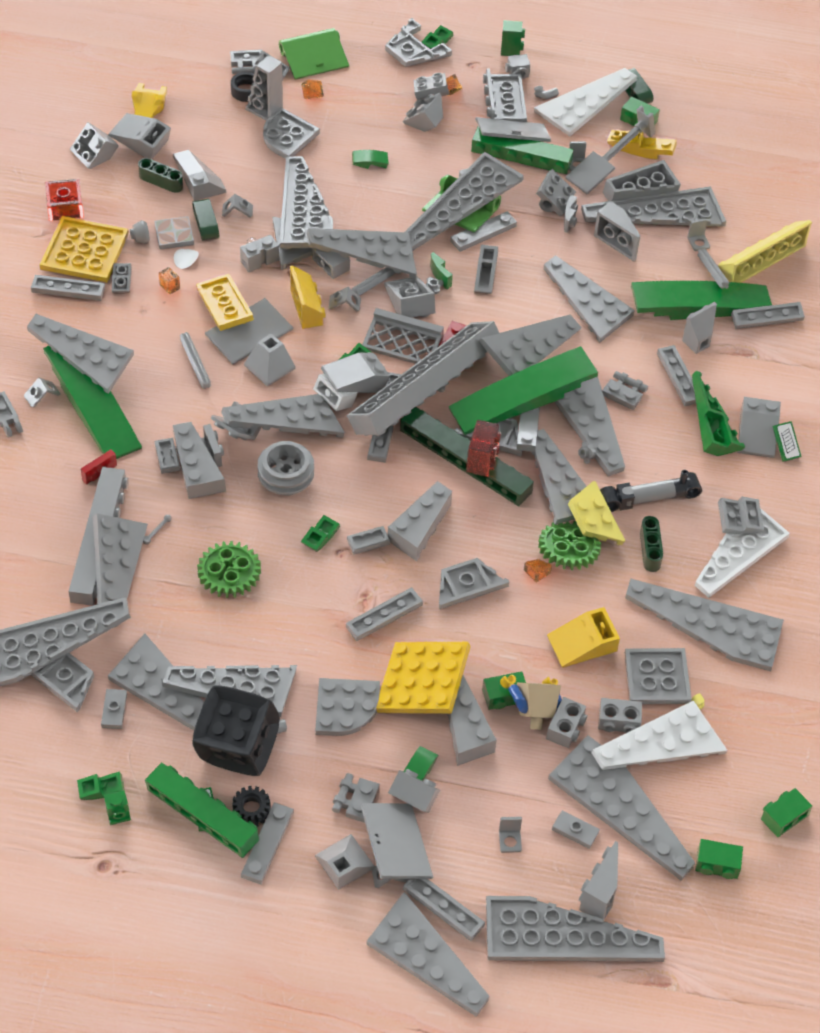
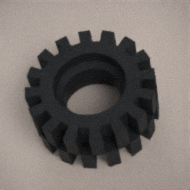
(256, 796)

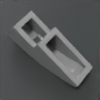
(486, 269)

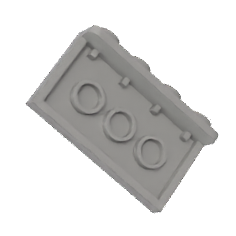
(504, 96)

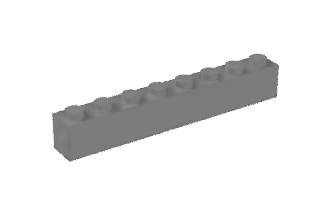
(107, 502)

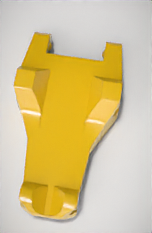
(148, 101)

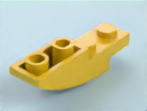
(643, 146)

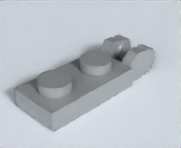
(8, 415)

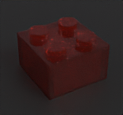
(64, 199)
(483, 448)

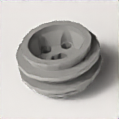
(292, 471)

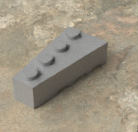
(469, 727)

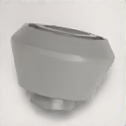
(140, 232)

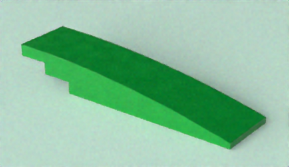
(682, 298)
(525, 390)
(95, 408)

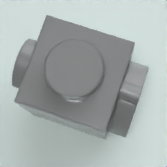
(518, 65)

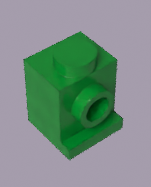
(117, 807)

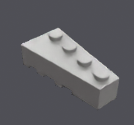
(267, 89)
(645, 181)
(197, 465)
(417, 524)

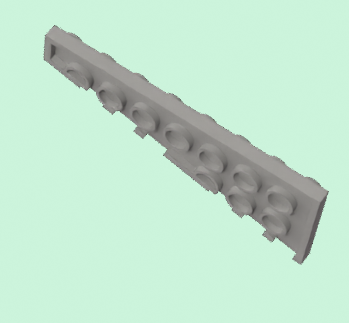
(473, 189)
(667, 208)

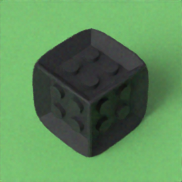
(236, 730)

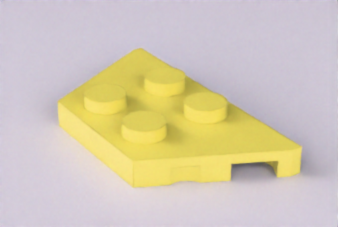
(594, 515)

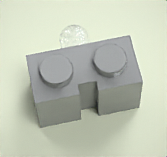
(259, 252)

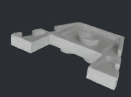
(410, 50)

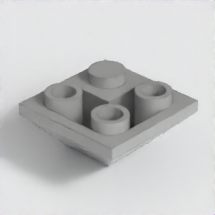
(425, 113)
(93, 146)
(700, 328)
(269, 360)
(344, 861)

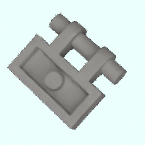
(244, 58)
(622, 394)
(363, 792)

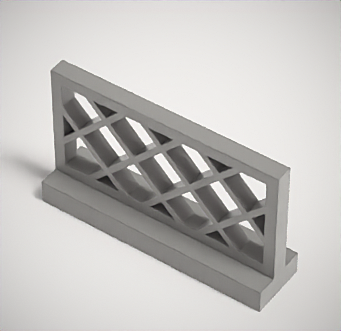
(407, 326)

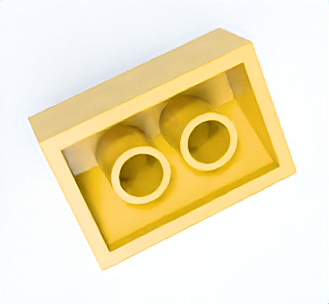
(306, 299)

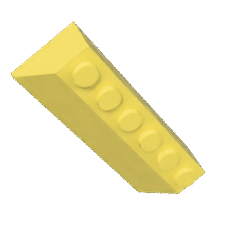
(766, 252)

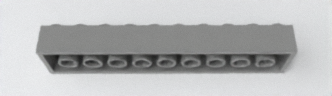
(421, 380)

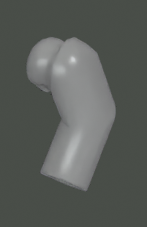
(539, 92)

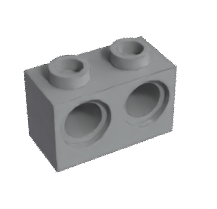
(619, 711)
(564, 721)

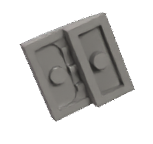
(740, 516)

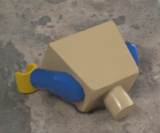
(534, 699)

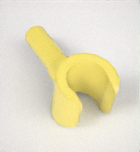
(699, 700)

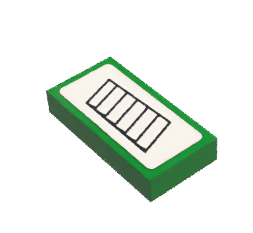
(787, 441)

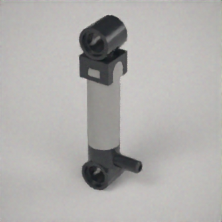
(625, 495)

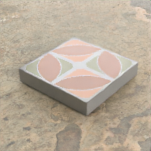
(174, 232)

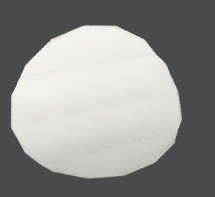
(185, 258)

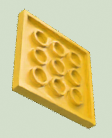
(84, 249)
(423, 677)

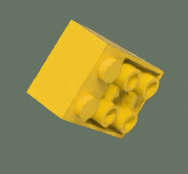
(585, 638)

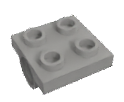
(431, 85)
(554, 193)

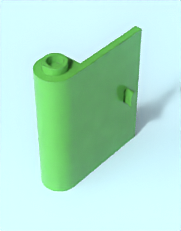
(314, 53)
(475, 219)

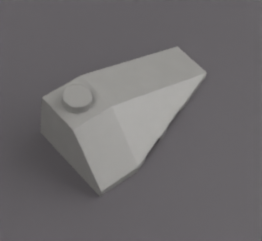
(197, 176)

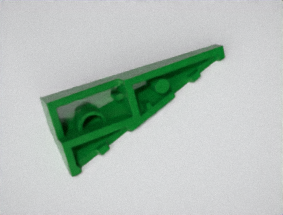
(714, 427)

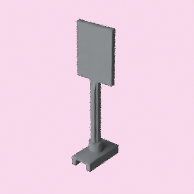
(597, 168)

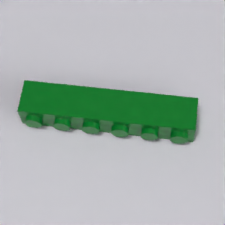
(525, 152)
(202, 809)

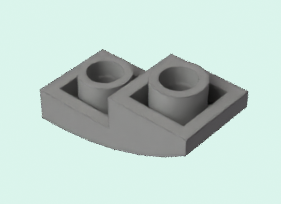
(570, 213)
(121, 278)

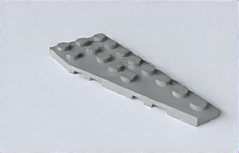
(538, 931)

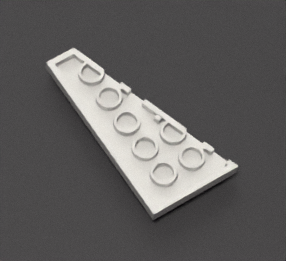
(578, 106)
(738, 553)
(668, 738)

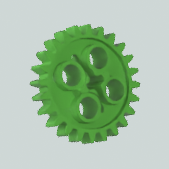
(568, 546)
(228, 563)

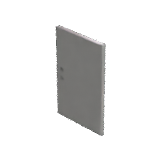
(513, 129)
(241, 339)
(397, 842)

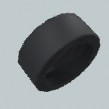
(240, 79)

